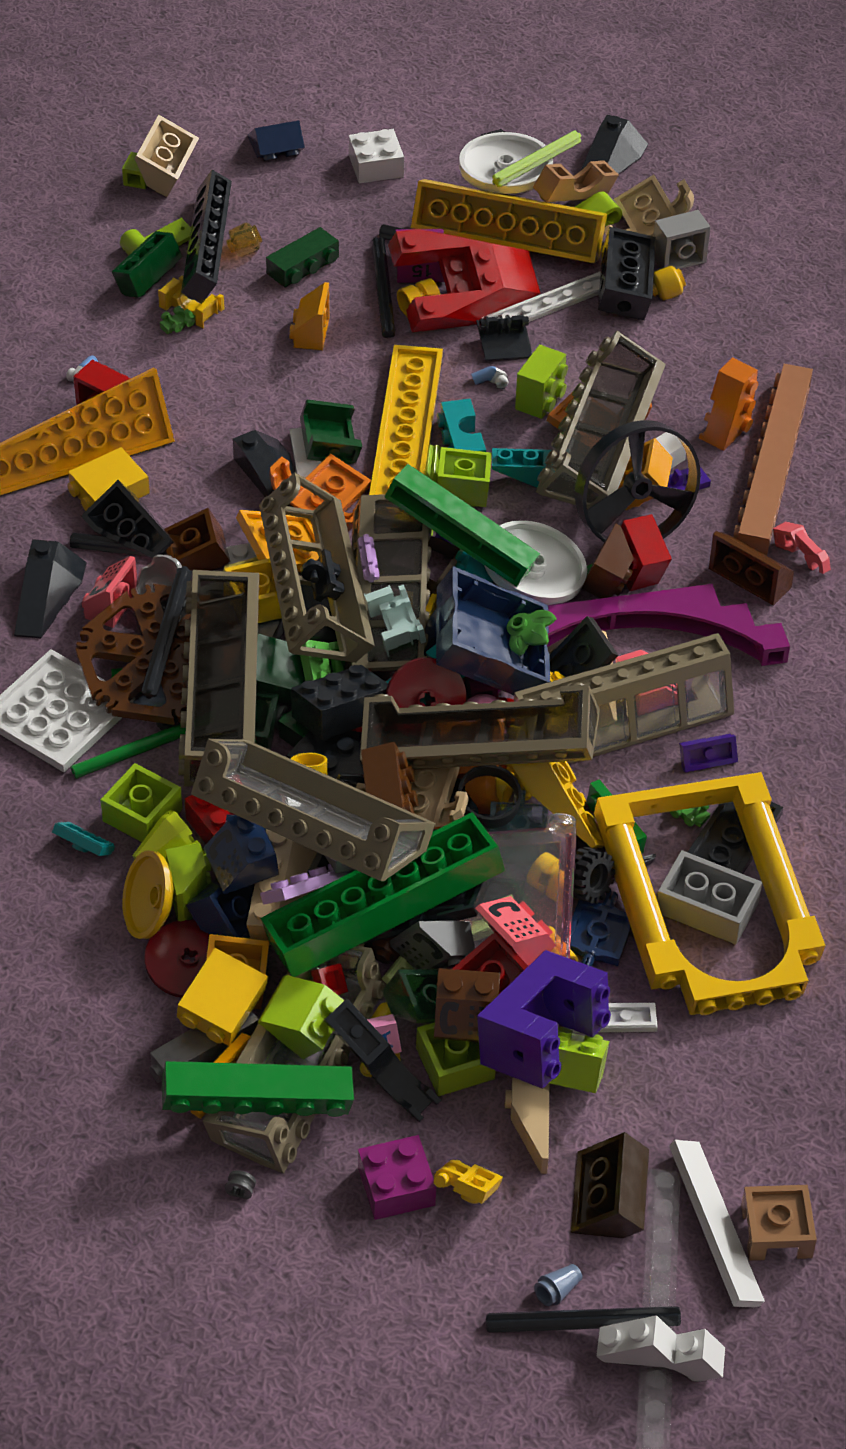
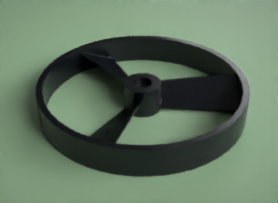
(635, 484)

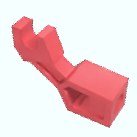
(794, 537)

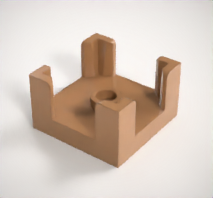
(779, 1220)

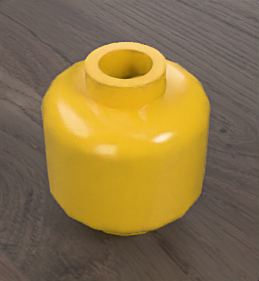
(668, 283)

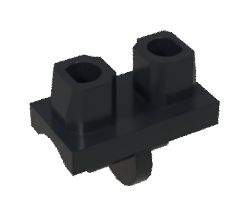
(323, 576)

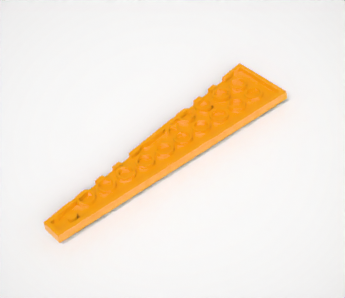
(123, 416)

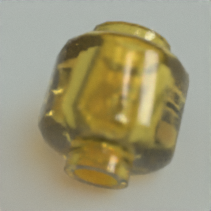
(244, 239)

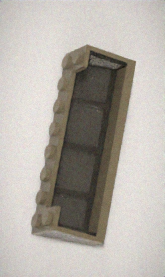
(220, 663)
(486, 732)

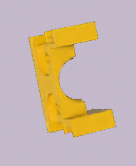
(171, 295)

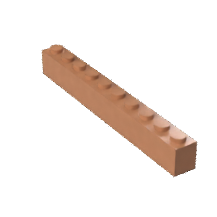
(774, 457)

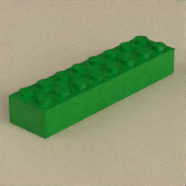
(364, 907)

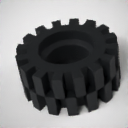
(592, 875)

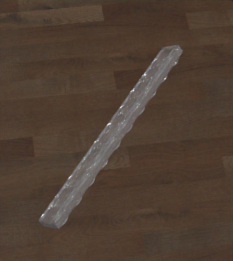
(658, 1291)

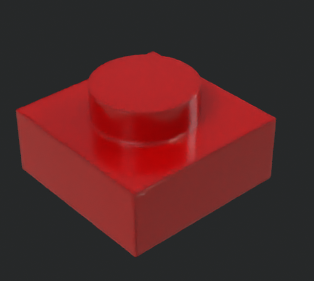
(332, 977)

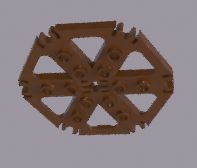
(137, 652)

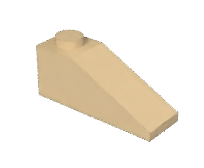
(531, 1118)

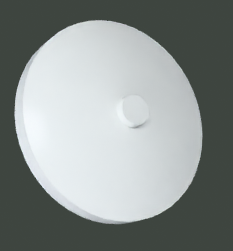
(495, 152)
(557, 571)

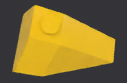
(554, 789)

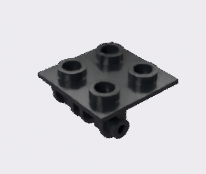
(504, 337)

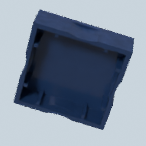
(475, 635)

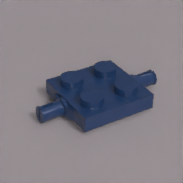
(599, 931)

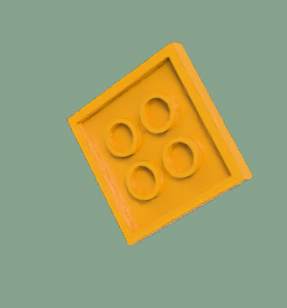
(299, 529)

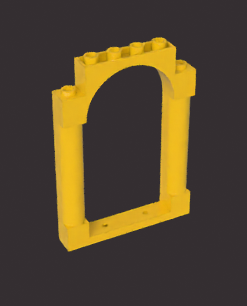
(660, 955)

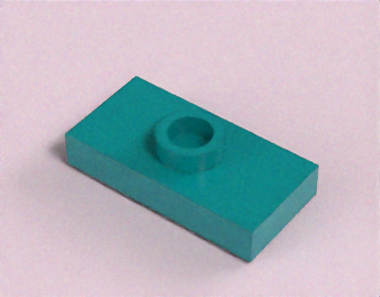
(83, 839)

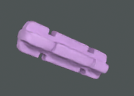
(368, 558)

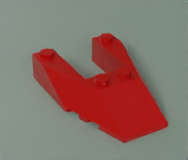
(476, 274)

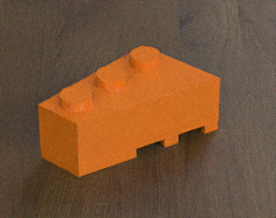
(732, 404)

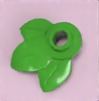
(529, 630)

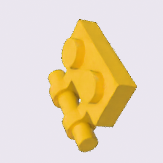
(473, 1182)

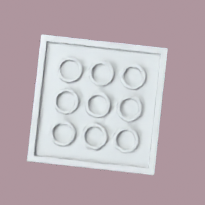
(53, 712)

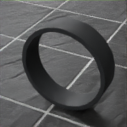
(503, 774)

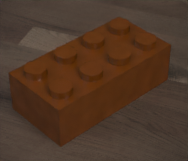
(389, 776)

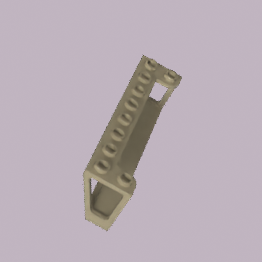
(330, 533)

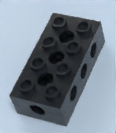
(616, 294)

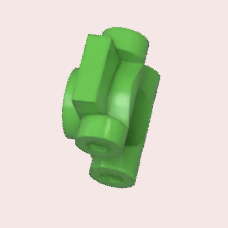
(177, 321)
(693, 815)

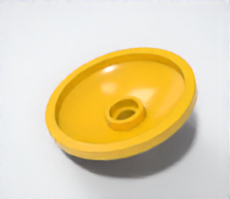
(147, 894)

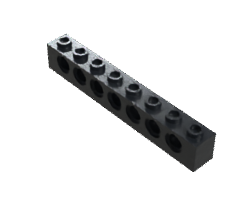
(206, 237)

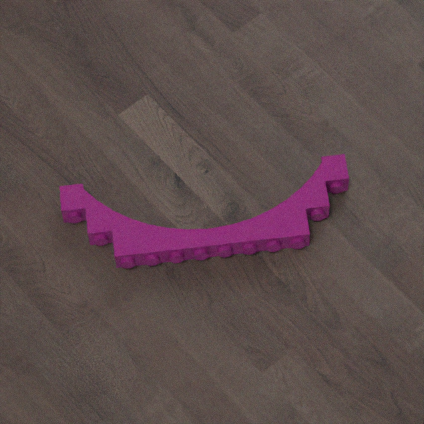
(681, 609)

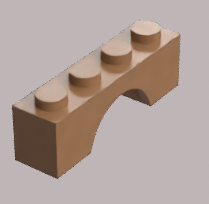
(558, 184)

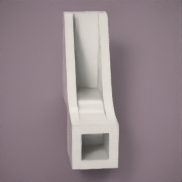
(653, 1343)

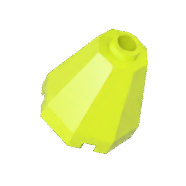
(167, 833)

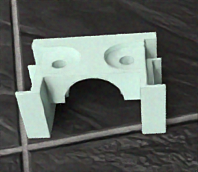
(397, 616)

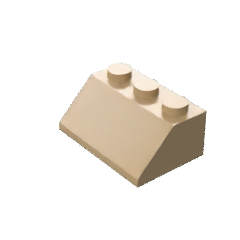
(164, 155)

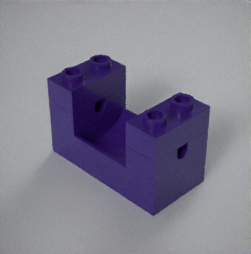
(522, 1022)

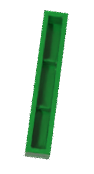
(462, 525)
(257, 1088)

